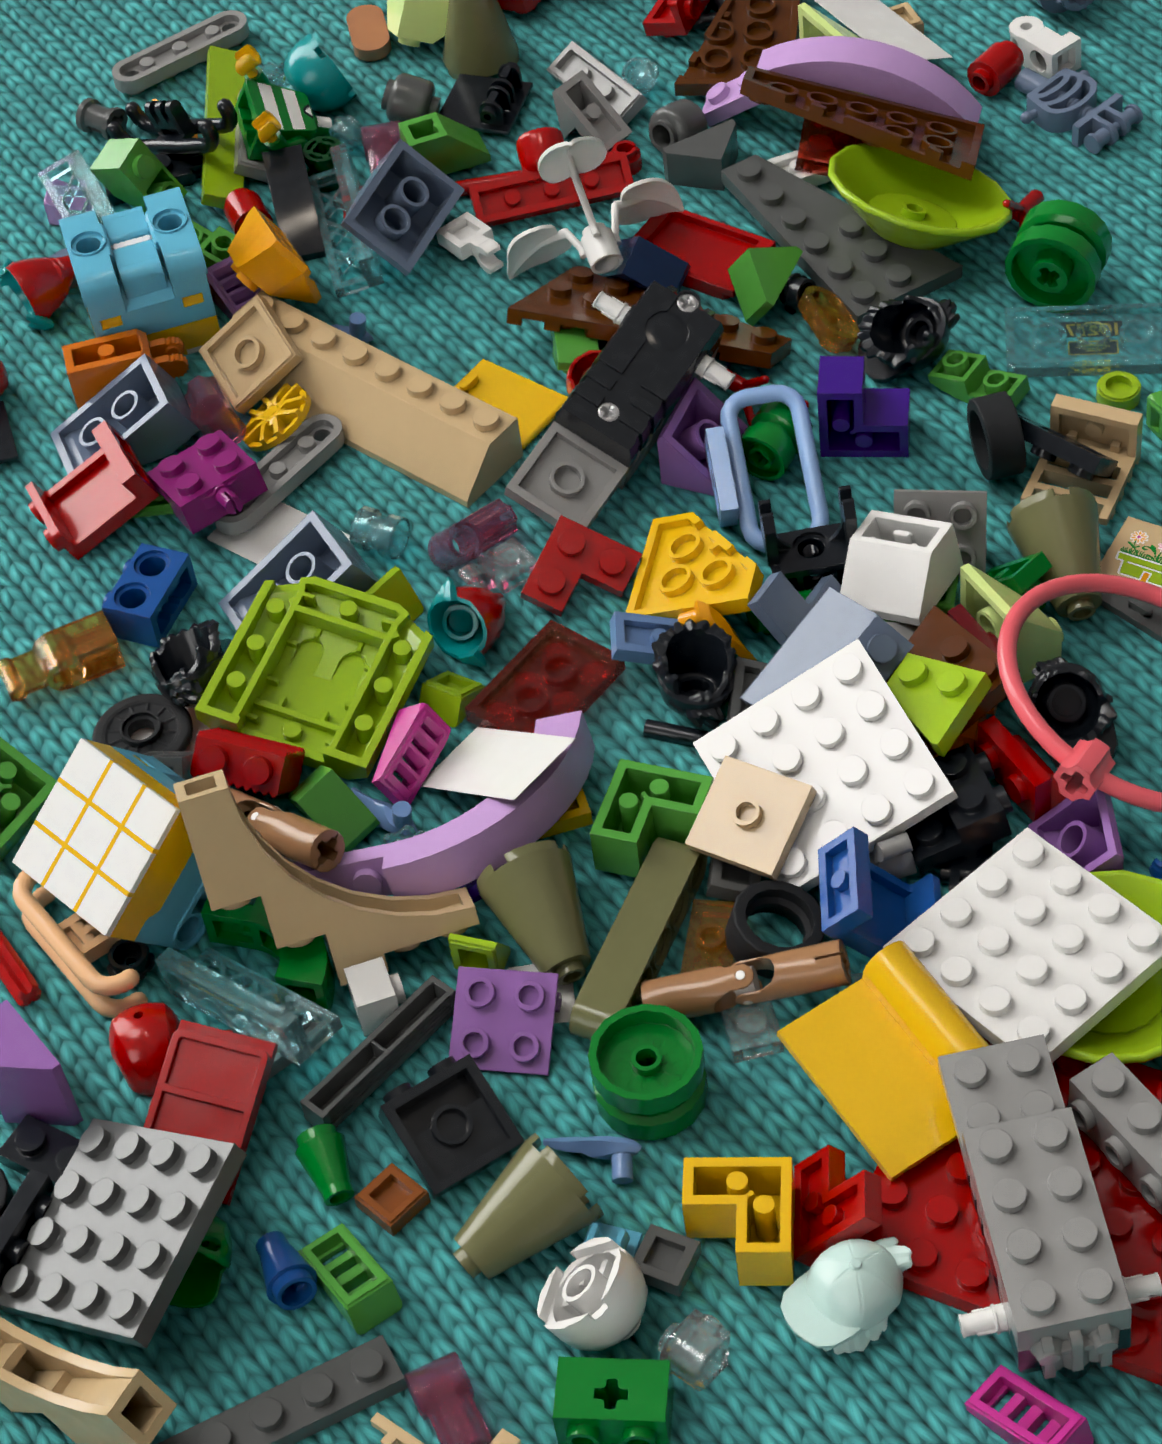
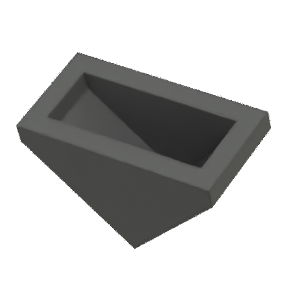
(701, 157)

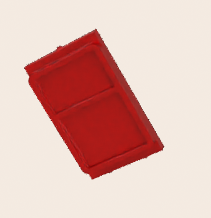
(705, 245)
(212, 1085)

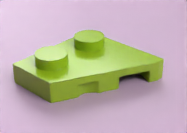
(938, 697)

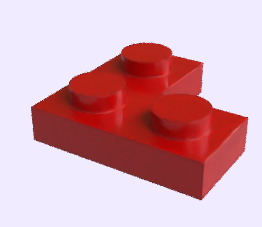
(577, 554)
(830, 1206)

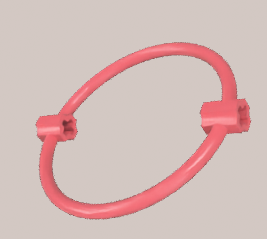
(1089, 762)

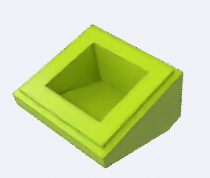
(396, 588)
(449, 696)
(477, 952)

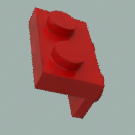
(673, 17)
(1018, 769)

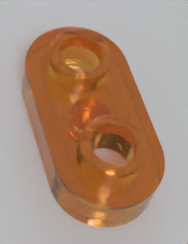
(828, 319)

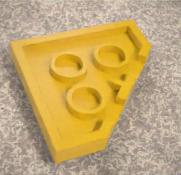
(688, 564)

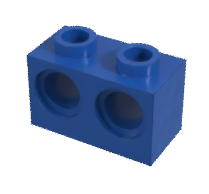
(149, 594)

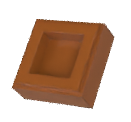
(392, 1199)

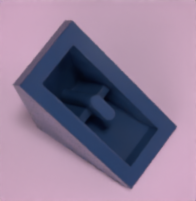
(647, 263)

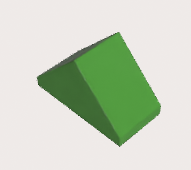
(760, 277)
(333, 804)

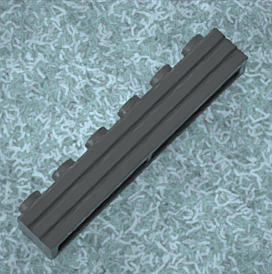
(380, 1054)

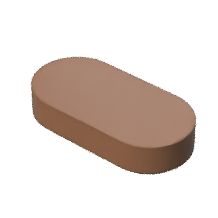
(368, 33)

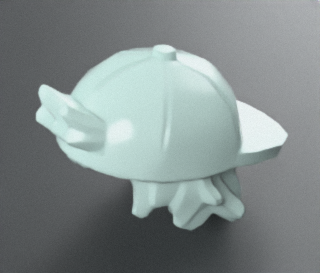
(847, 1294)

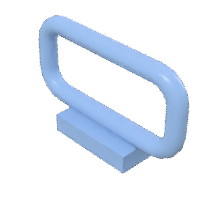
(729, 467)

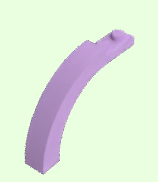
(853, 66)
(480, 837)

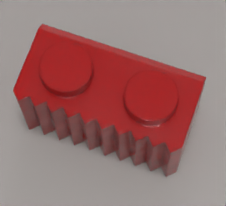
(248, 761)

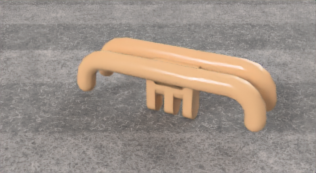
(73, 948)

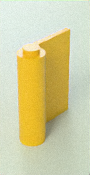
(878, 1057)

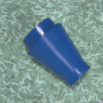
(286, 1274)

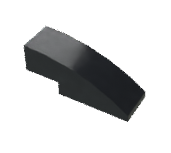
(294, 200)

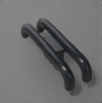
(176, 127)

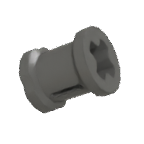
(94, 117)

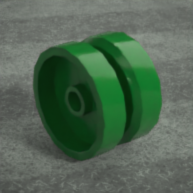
(1058, 254)
(648, 1072)

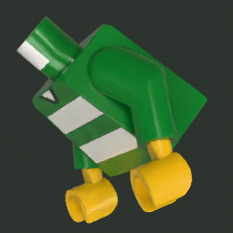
(271, 114)

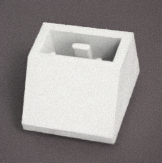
(900, 565)

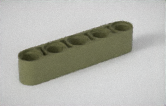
(639, 934)

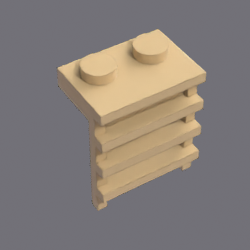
(1102, 428)

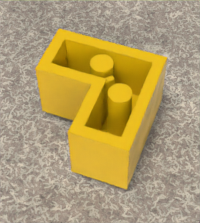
(746, 1202)

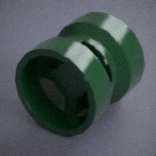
(319, 158)

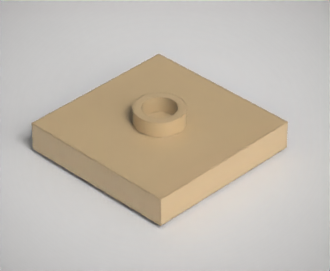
(250, 354)
(750, 817)

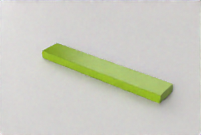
(218, 166)

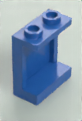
(862, 900)

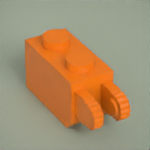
(100, 360)

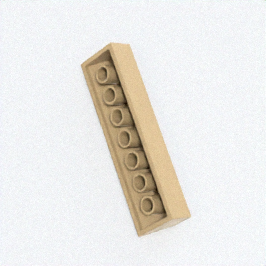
(399, 410)

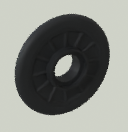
(170, 723)

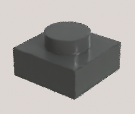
(667, 1259)

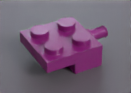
(208, 480)

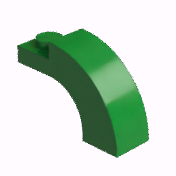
(300, 969)

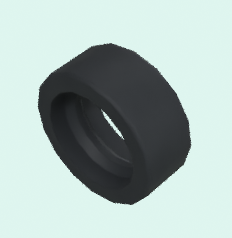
(996, 435)
(775, 898)

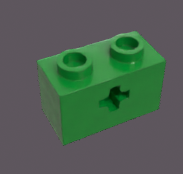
(591, 1386)

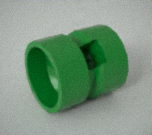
(770, 442)

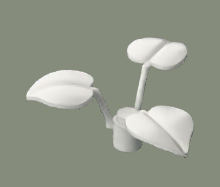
(599, 243)

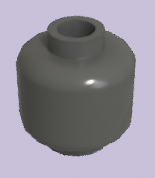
(409, 98)
(675, 122)

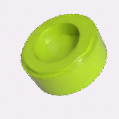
(1119, 390)

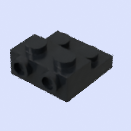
(966, 822)
(449, 1124)

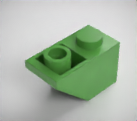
(444, 142)
(132, 171)

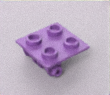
(505, 1019)

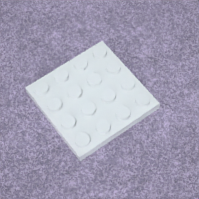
(850, 743)
(1035, 946)

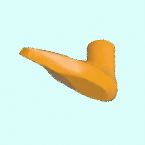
(706, 612)

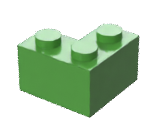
(22, 795)
(641, 806)

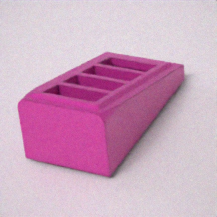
(428, 733)
(1064, 1423)

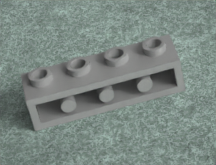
(1122, 1122)

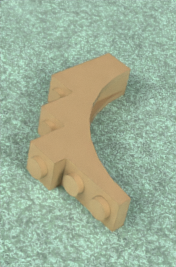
(298, 906)
(78, 1394)

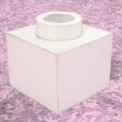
(374, 992)

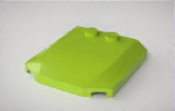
(318, 672)

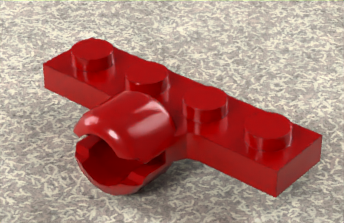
(531, 196)

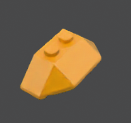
(269, 261)

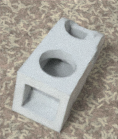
(1043, 48)

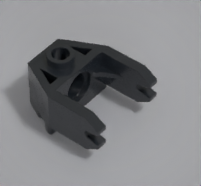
(809, 550)

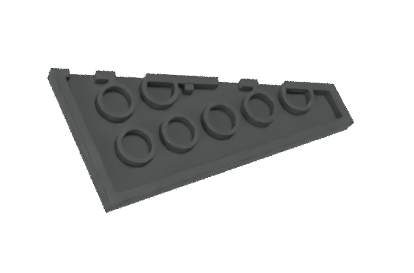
(835, 241)

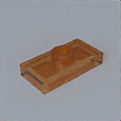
(706, 936)

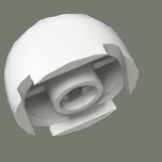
(595, 1298)

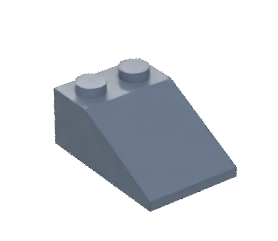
(402, 206)
(141, 406)
(307, 551)

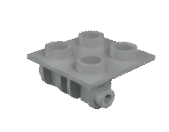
(962, 508)

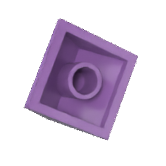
(683, 439)
(1084, 832)
(31, 1076)

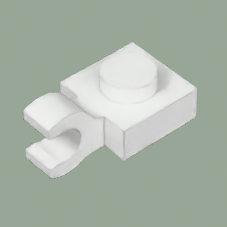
(470, 237)

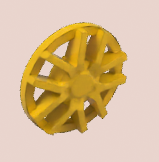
(277, 416)

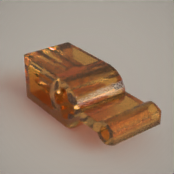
(64, 658)

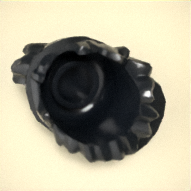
(904, 335)
(187, 662)
(695, 670)
(1073, 703)

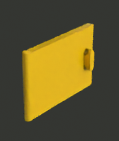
(515, 395)

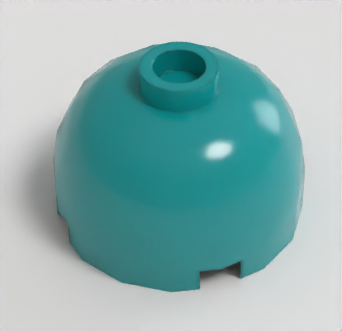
(316, 76)

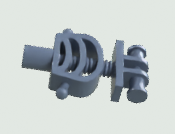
(1070, 103)

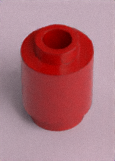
(995, 68)
(238, 205)

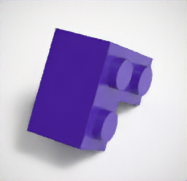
(858, 418)

